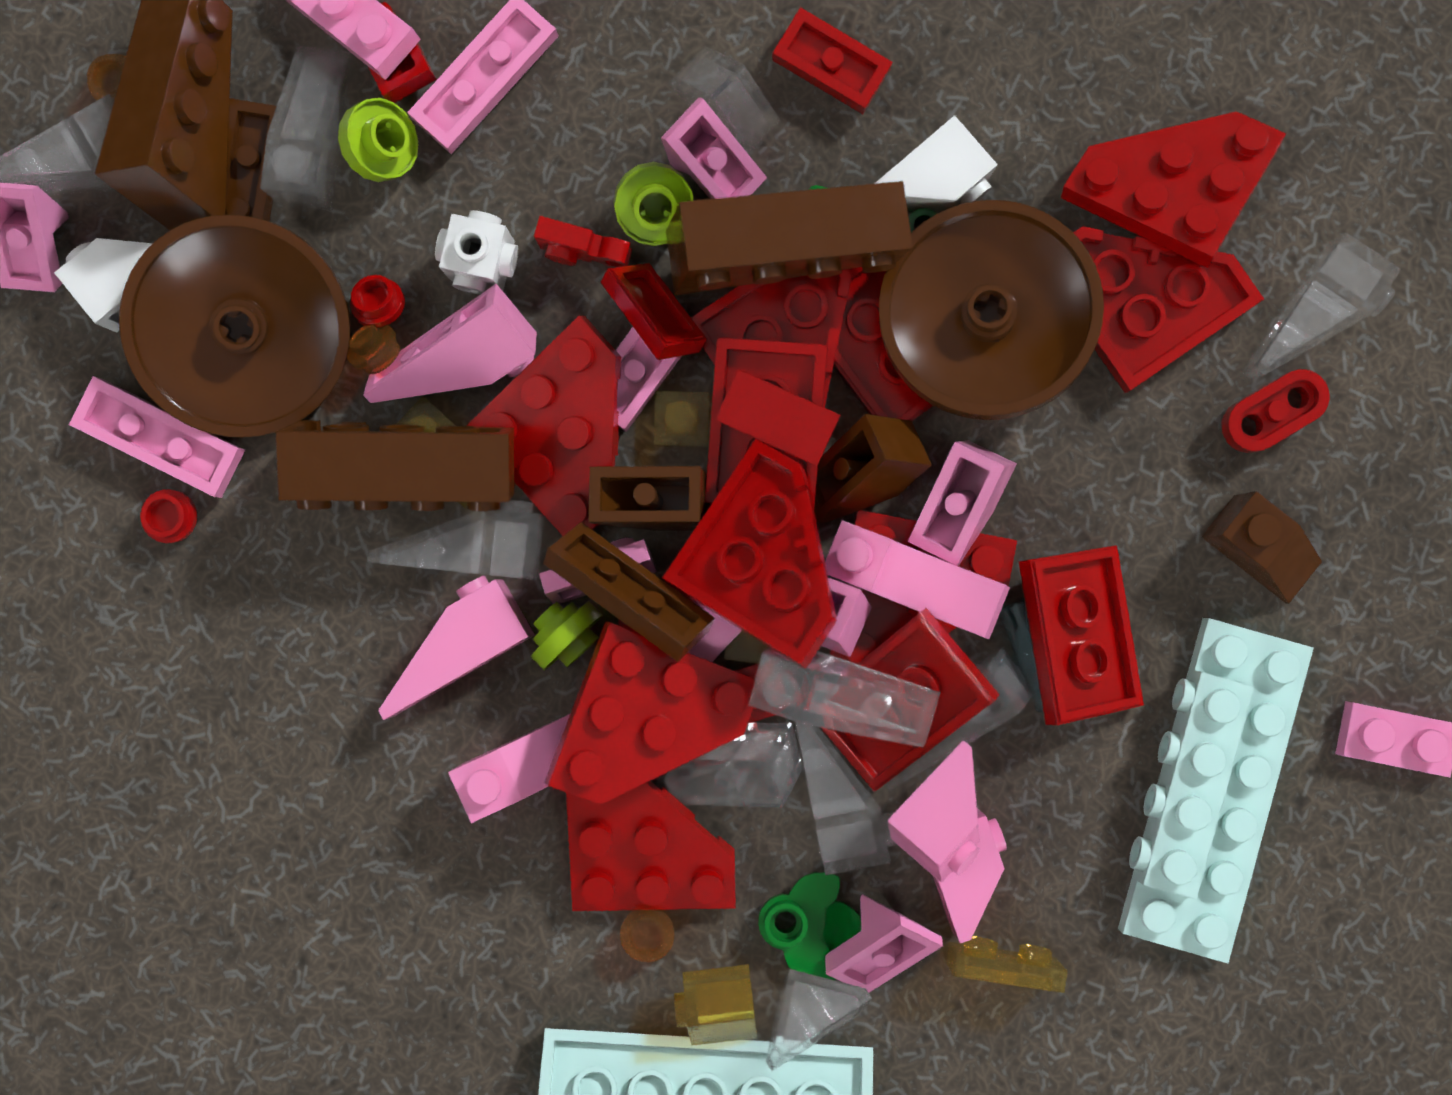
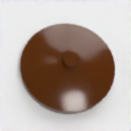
(991, 310)
(234, 325)

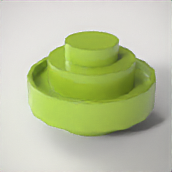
(378, 139)
(648, 201)
(564, 633)

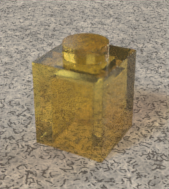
(716, 1005)

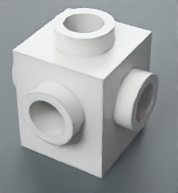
(486, 267)

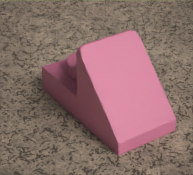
(711, 154)
(27, 238)
(882, 948)

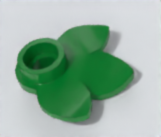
(819, 923)

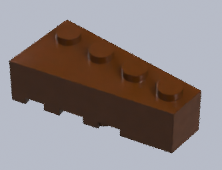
(172, 112)
(787, 236)
(395, 465)

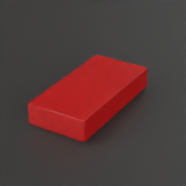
(653, 311)
(777, 417)

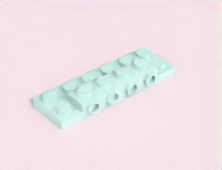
(1214, 789)
(669, 1065)

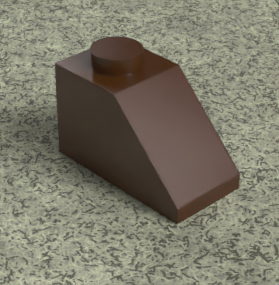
(868, 466)
(648, 497)
(1264, 544)

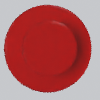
(376, 301)
(168, 516)

